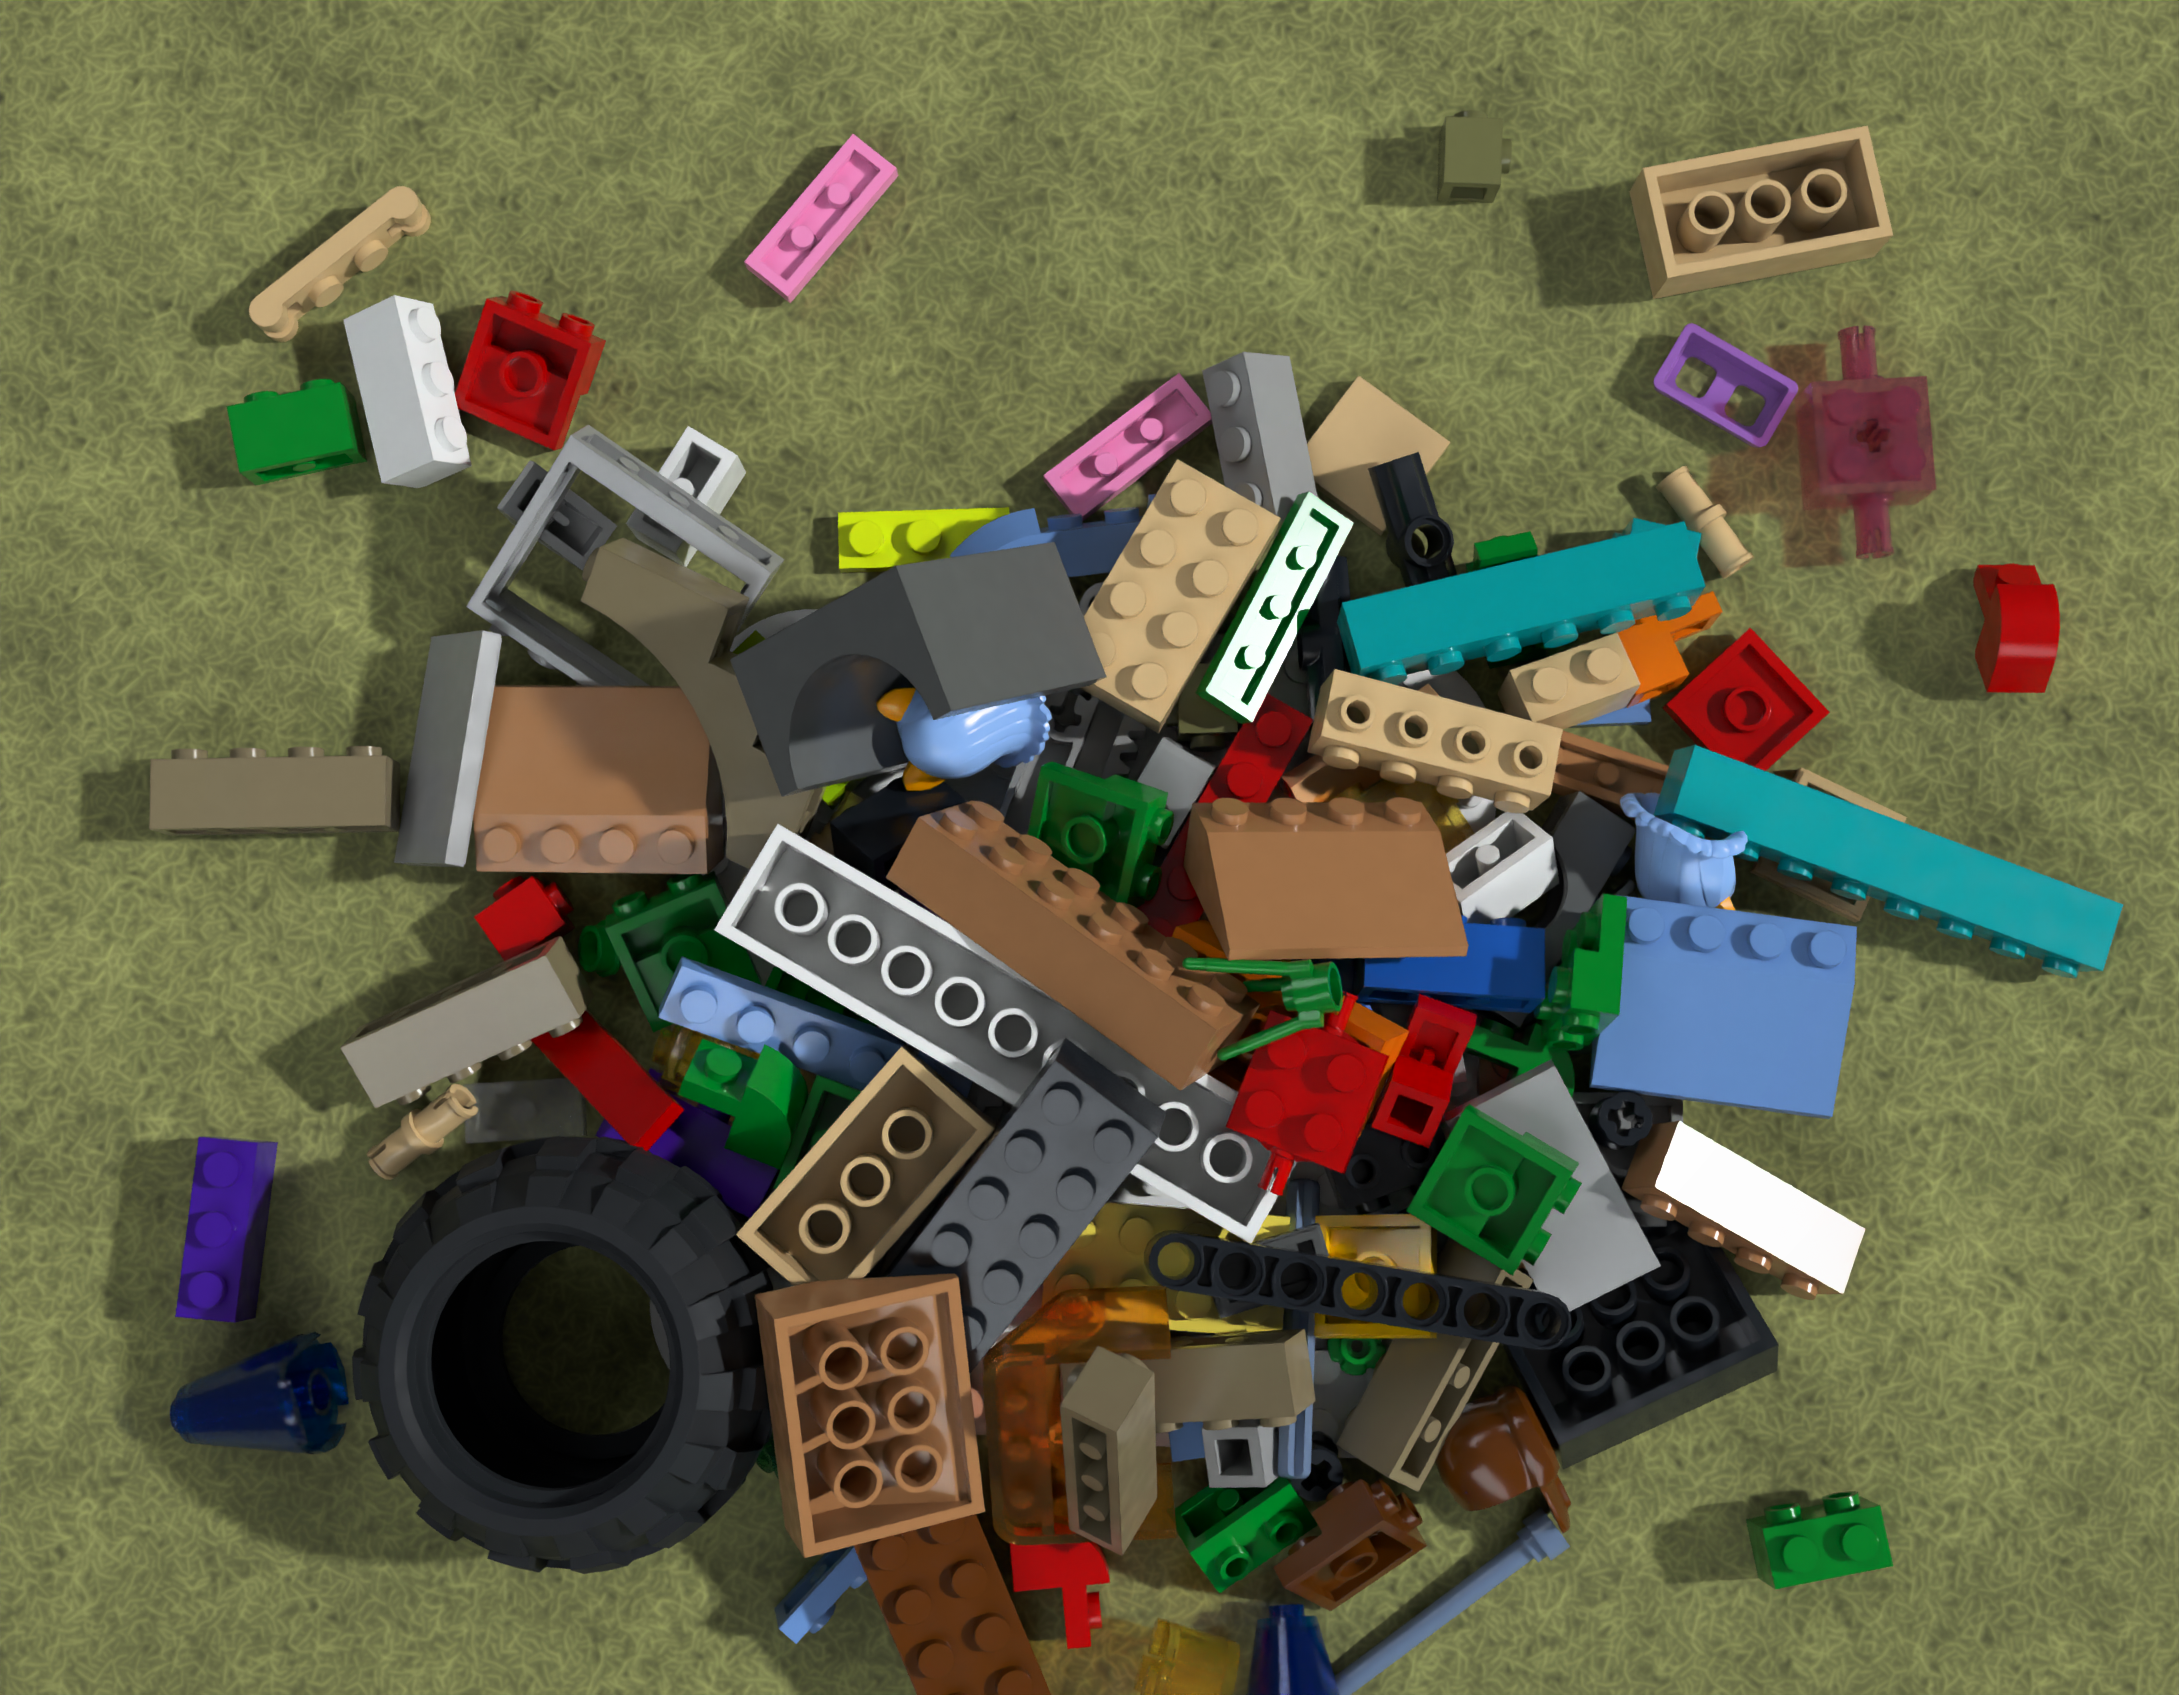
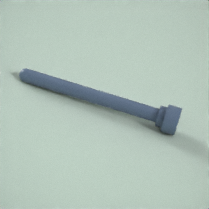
(1536, 1540)

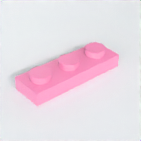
(821, 218)
(1128, 448)

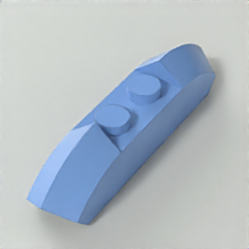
(1082, 546)

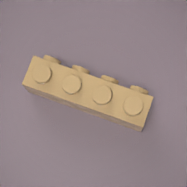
(1434, 742)

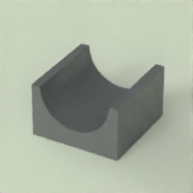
(952, 627)

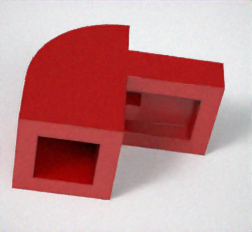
(2018, 630)
(1424, 1071)
(1072, 1569)

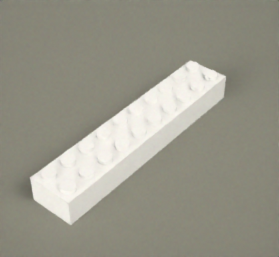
(977, 1014)

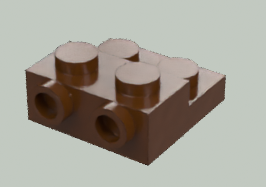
(1361, 1540)

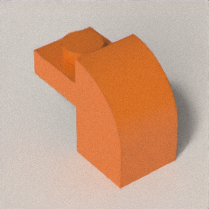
(1654, 652)

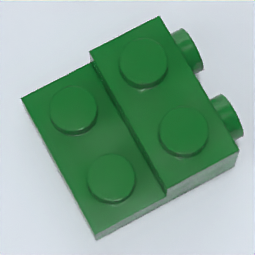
(1103, 828)
(661, 929)
(1586, 986)
(1495, 1190)

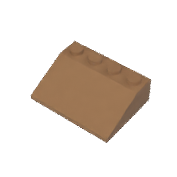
(597, 783)
(1324, 879)
(869, 1407)

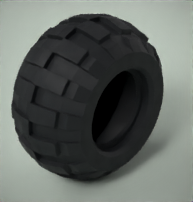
(442, 1379)

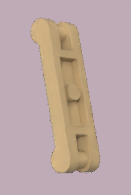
(322, 273)

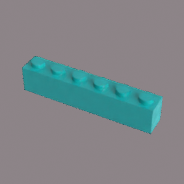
(1522, 605)

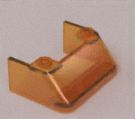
(1025, 1403)

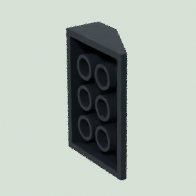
(1645, 1349)

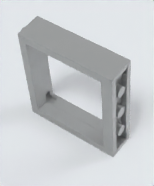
(650, 493)

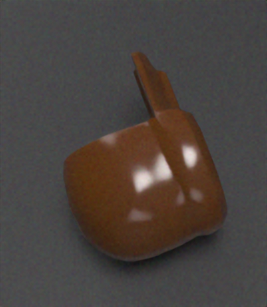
(1500, 1453)

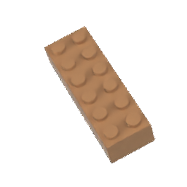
(1073, 940)

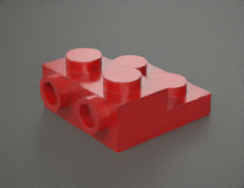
(528, 368)

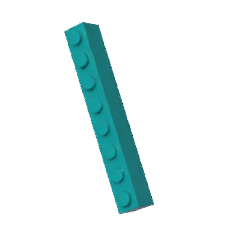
(1890, 862)

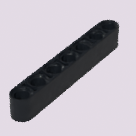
(1387, 1287)

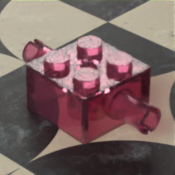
(1890, 418)

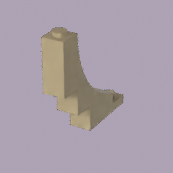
(691, 631)

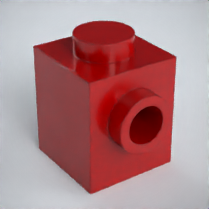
(525, 916)

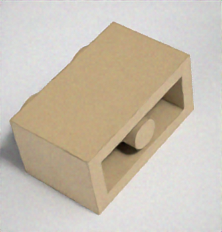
(1572, 684)

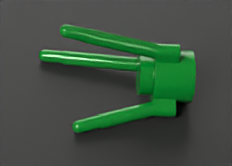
(1304, 988)

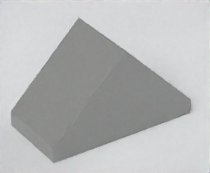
(573, 529)

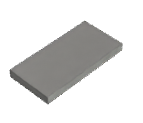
(448, 749)
(1598, 1237)

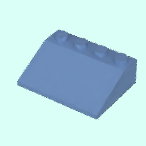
(1729, 1009)

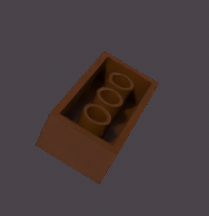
(951, 1612)

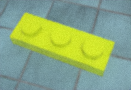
(892, 538)

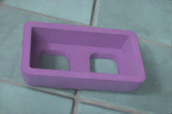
(1732, 370)

